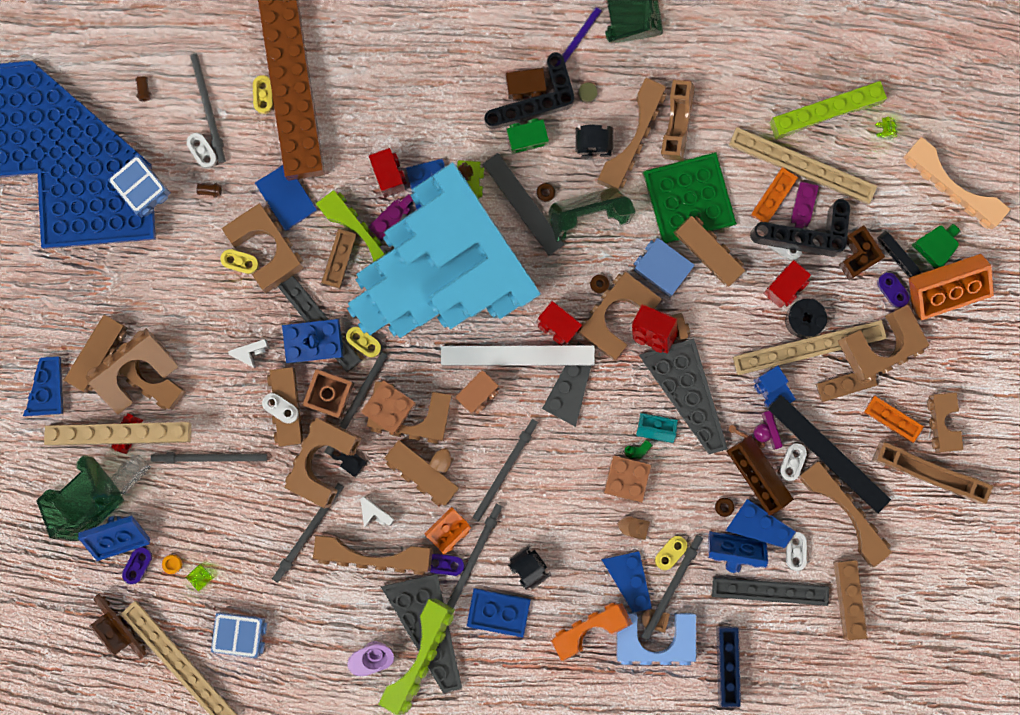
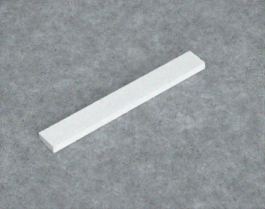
(518, 355)

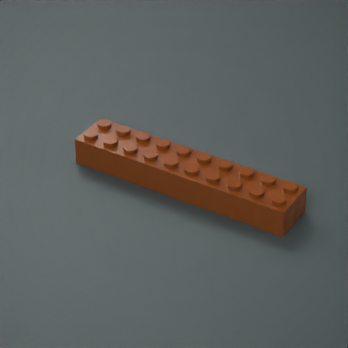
(291, 89)

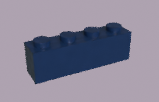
(728, 666)

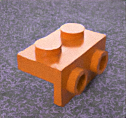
(448, 530)

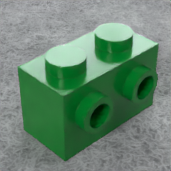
(527, 136)

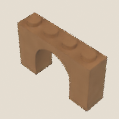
(285, 261)
(595, 329)
(909, 342)
(141, 347)
(431, 427)
(301, 478)

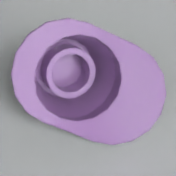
(370, 659)

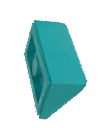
(657, 428)

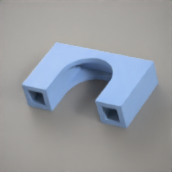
(680, 650)

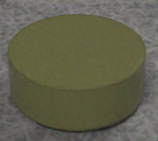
(587, 92)

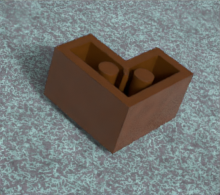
(865, 253)

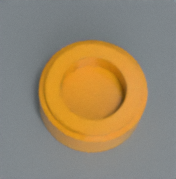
(172, 564)

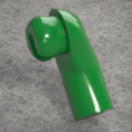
(637, 452)

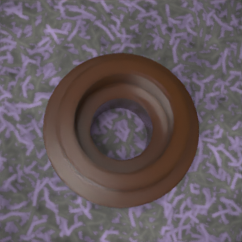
(466, 171)
(545, 186)
(595, 288)
(729, 511)

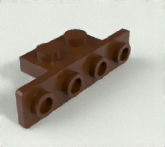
(113, 632)

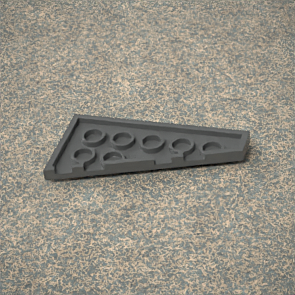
(686, 386)
(409, 601)

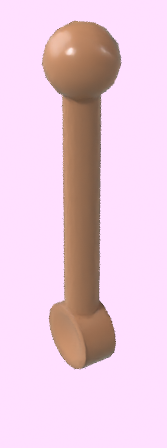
(732, 429)

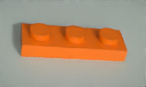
(774, 195)
(893, 419)

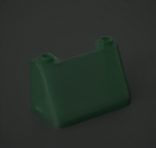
(633, 20)
(564, 213)
(81, 503)

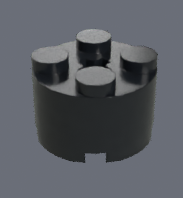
(594, 141)
(800, 309)
(529, 567)

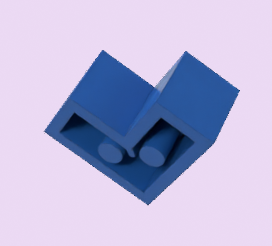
(772, 384)

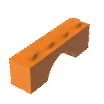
(571, 642)

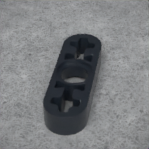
(898, 254)

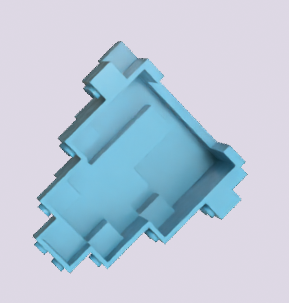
(442, 263)

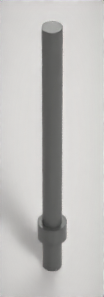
(217, 143)
(360, 396)
(525, 437)
(171, 457)
(490, 523)
(690, 554)
(286, 564)

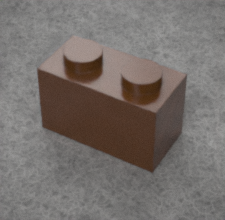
(525, 84)

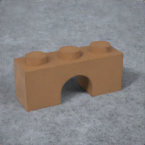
(940, 407)

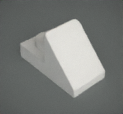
(245, 352)
(370, 509)

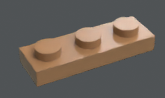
(339, 258)
(842, 386)

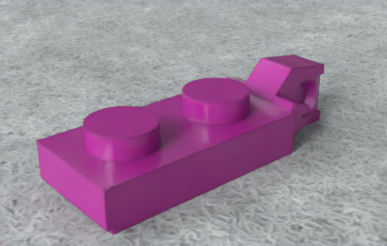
(804, 204)
(390, 216)

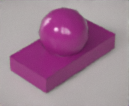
(768, 431)

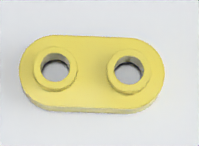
(262, 95)
(240, 261)
(364, 342)
(670, 552)

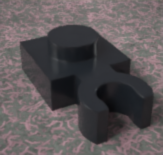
(351, 463)

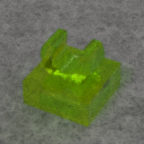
(889, 128)
(199, 577)

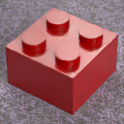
(386, 170)
(787, 283)
(558, 323)
(654, 329)

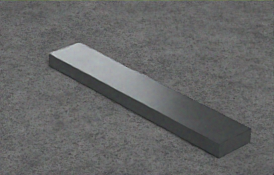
(522, 203)
(311, 313)
(770, 591)

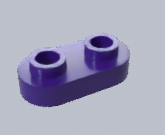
(891, 291)
(137, 565)
(445, 565)

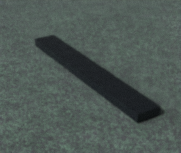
(828, 453)

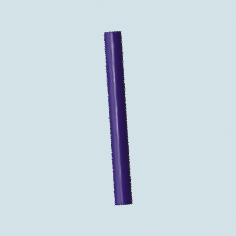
(580, 35)

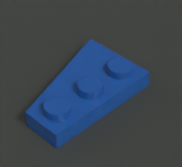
(46, 393)
(758, 525)
(630, 579)

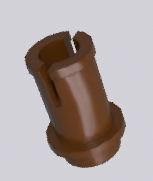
(142, 88)
(209, 189)

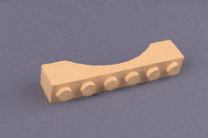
(925, 159)

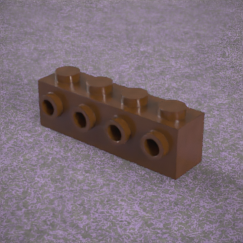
(760, 475)

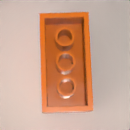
(951, 286)

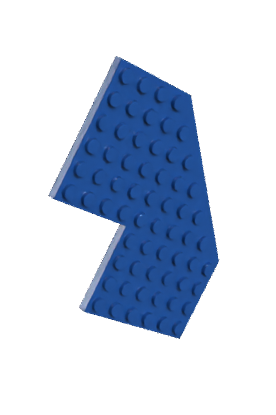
(72, 155)

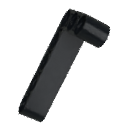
(536, 102)
(807, 236)

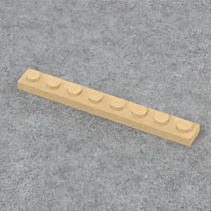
(802, 166)
(803, 348)
(118, 434)
(176, 661)

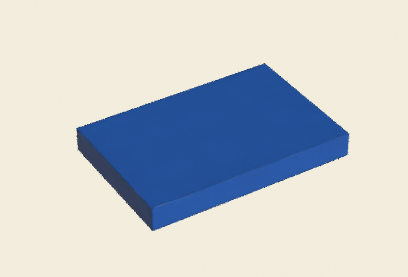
(285, 198)
(498, 612)

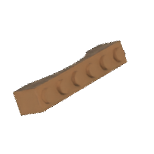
(648, 98)
(931, 473)
(870, 545)
(333, 549)

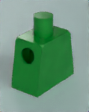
(938, 245)

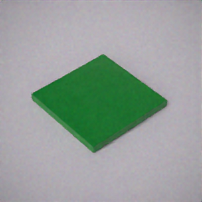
(687, 190)

